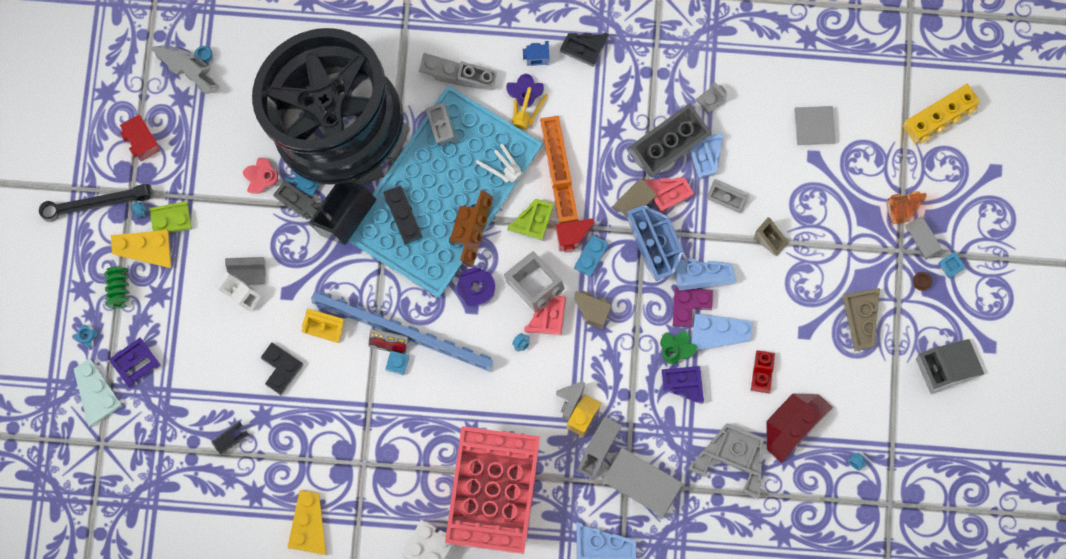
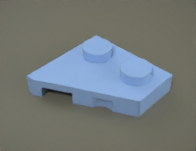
(706, 155)

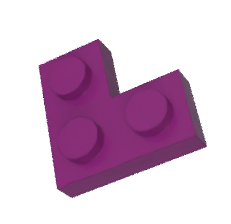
(688, 300)

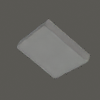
(814, 125)

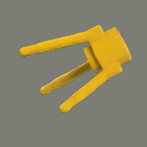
(522, 119)

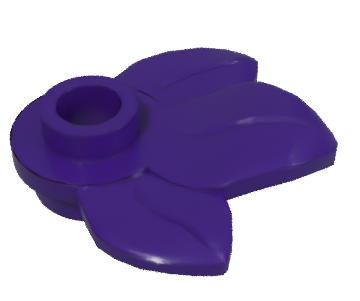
(519, 89)

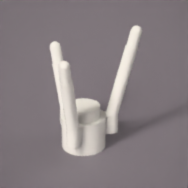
(512, 170)

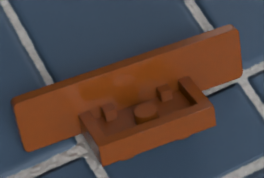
(470, 227)

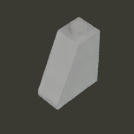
(599, 447)

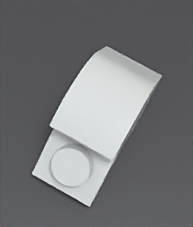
(238, 291)

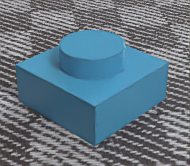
(951, 265)
(397, 363)

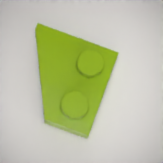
(533, 220)

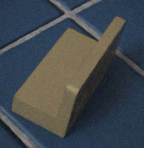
(636, 196)

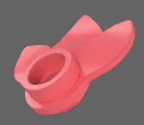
(257, 176)

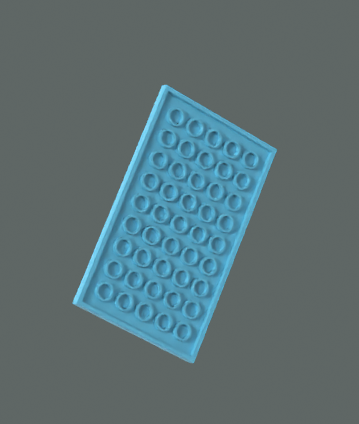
(437, 184)

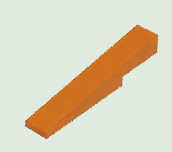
(559, 169)

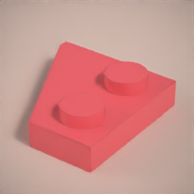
(669, 192)
(549, 319)

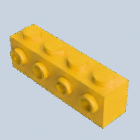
(941, 113)

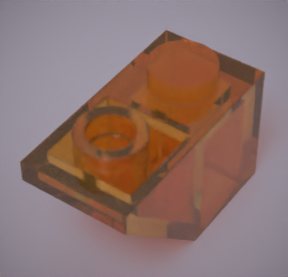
(903, 208)

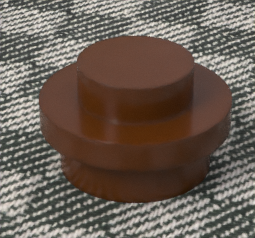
(922, 281)

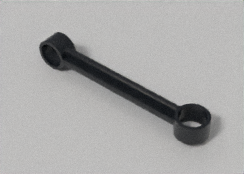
(138, 193)

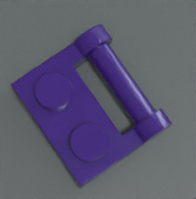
(130, 357)

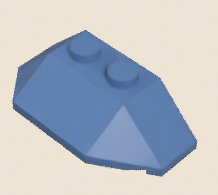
(656, 241)

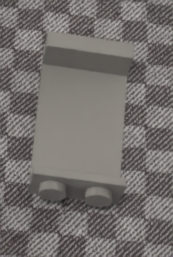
(641, 482)

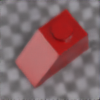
(572, 234)

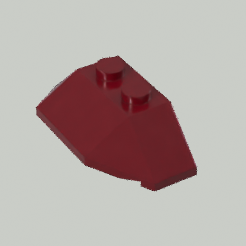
(794, 422)

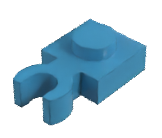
(306, 187)

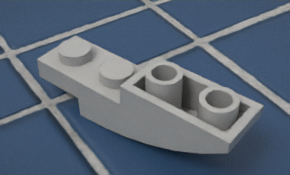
(184, 62)
(457, 73)

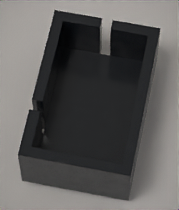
(347, 207)

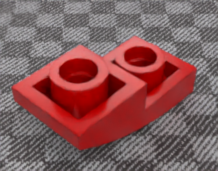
(762, 371)

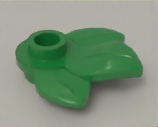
(679, 345)

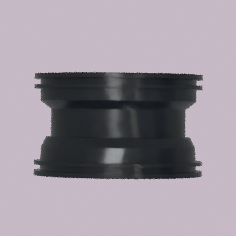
(309, 60)

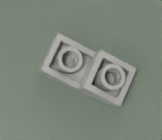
(923, 237)

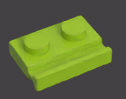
(171, 217)

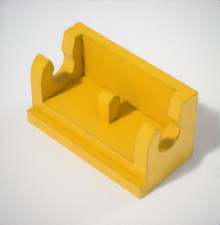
(323, 325)

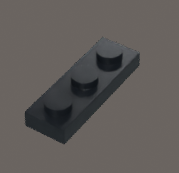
(402, 215)

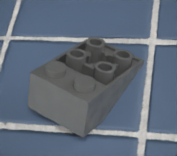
(949, 365)

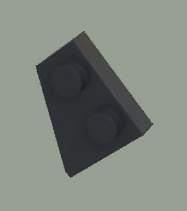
(584, 46)

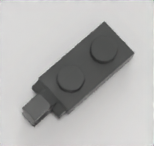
(295, 200)

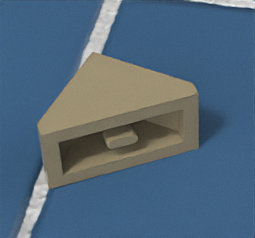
(770, 237)

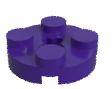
(470, 296)

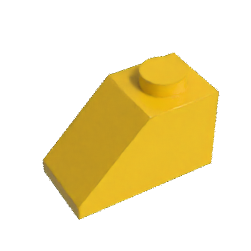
(583, 415)

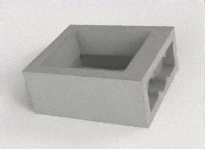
(524, 268)

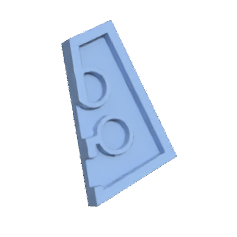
(696, 274)
(719, 331)
(602, 545)

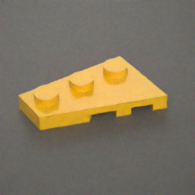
(144, 246)

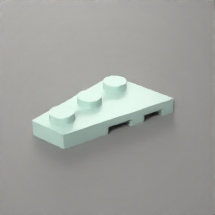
(95, 393)

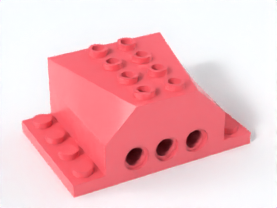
(492, 490)

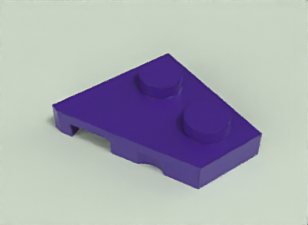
(684, 382)

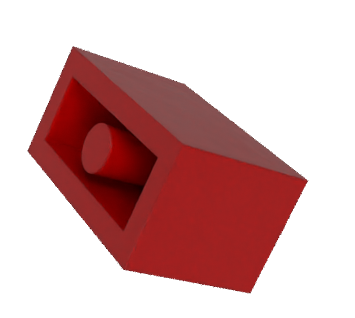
(140, 138)

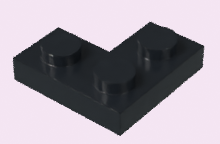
(285, 368)

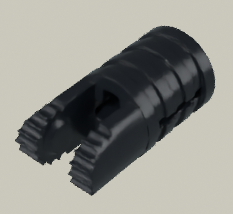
(226, 441)

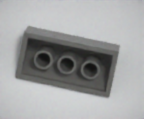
(669, 140)

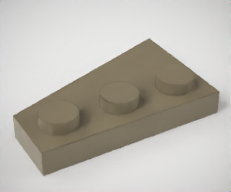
(861, 315)

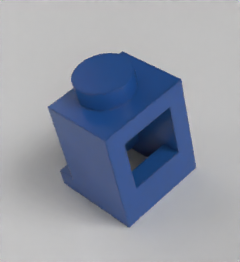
(536, 54)

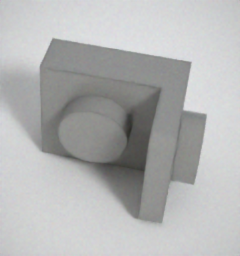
(712, 98)

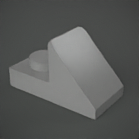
(572, 394)

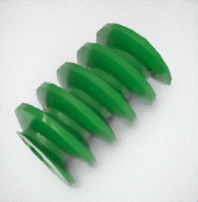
(115, 287)

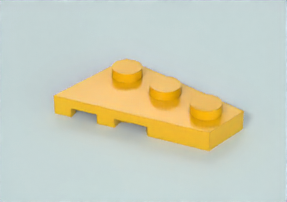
(307, 525)

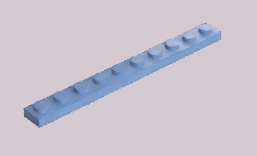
(393, 326)

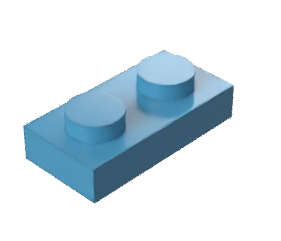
(591, 255)

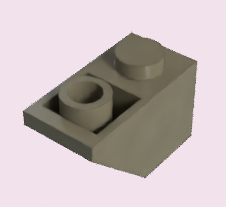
(592, 310)

